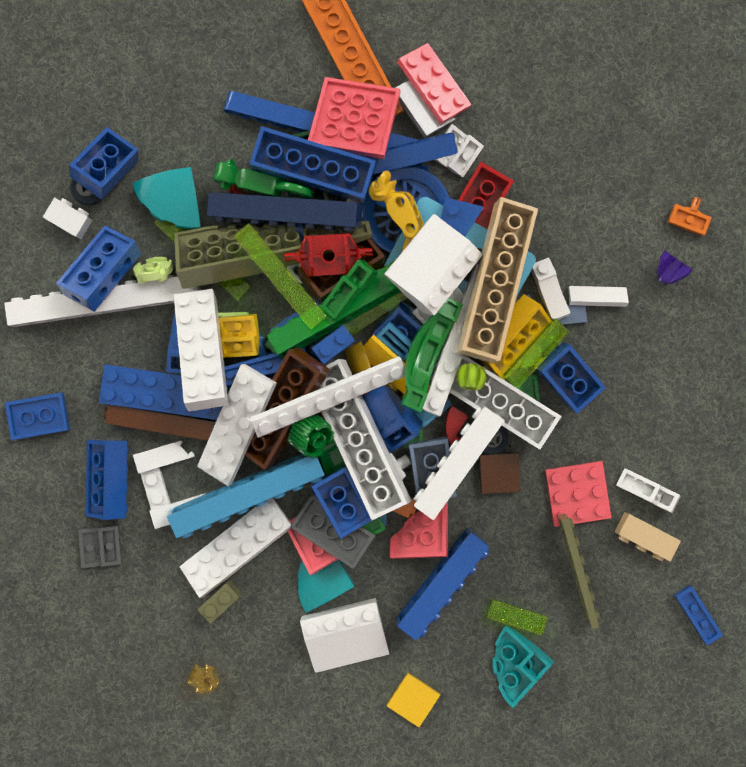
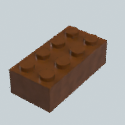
(322, 285)

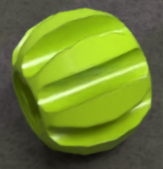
(471, 376)

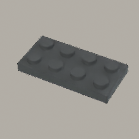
(317, 528)

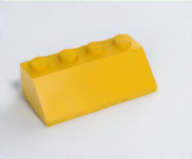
(525, 325)
(379, 353)

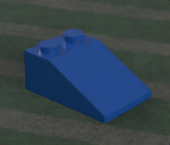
(341, 502)

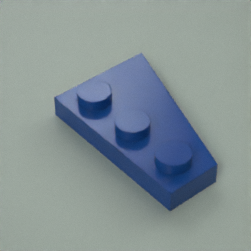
(460, 214)

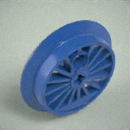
(421, 182)

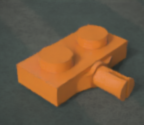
(690, 218)

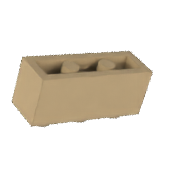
(647, 537)

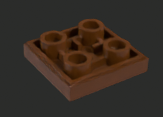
(499, 473)

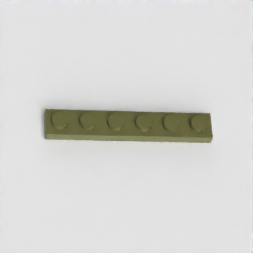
(577, 563)

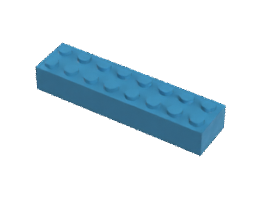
(243, 494)

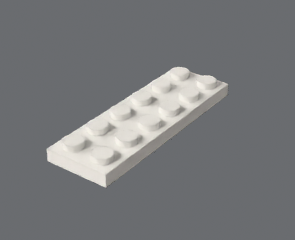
(234, 427)
(235, 547)

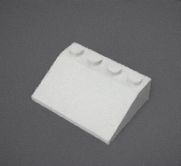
(433, 265)
(344, 635)

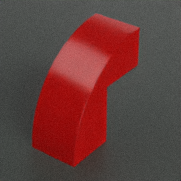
(453, 423)

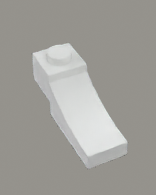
(549, 289)
(648, 490)

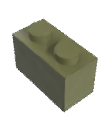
(219, 601)

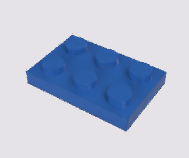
(37, 416)

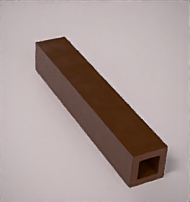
(158, 422)

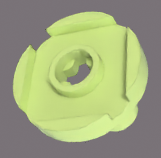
(154, 269)

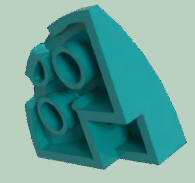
(170, 197)
(322, 586)
(518, 665)

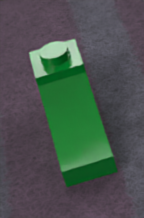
(349, 288)

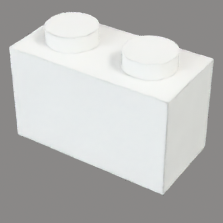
(67, 218)

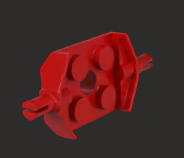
(312, 249)

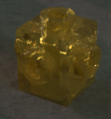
(197, 678)

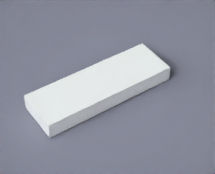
(598, 296)

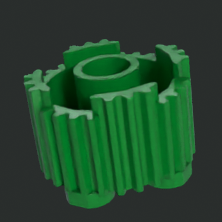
(311, 435)

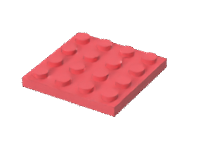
(355, 117)

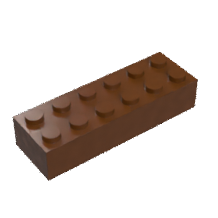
(295, 377)

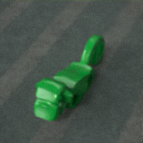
(256, 182)

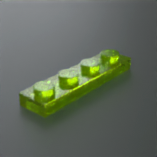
(535, 353)

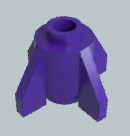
(671, 269)

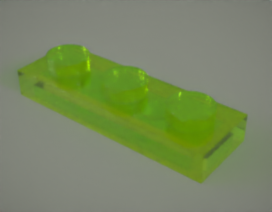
(516, 616)

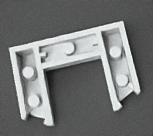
(148, 465)

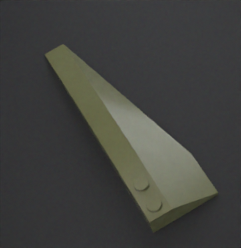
(215, 256)

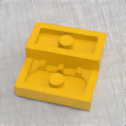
(239, 335)

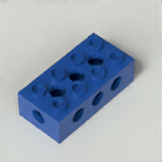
(99, 268)

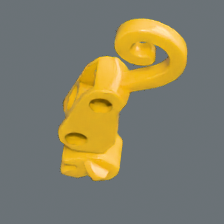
(402, 214)

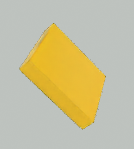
(413, 699)

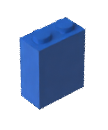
(332, 345)

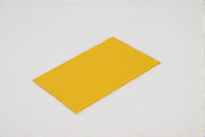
(357, 358)

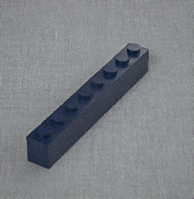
(285, 210)

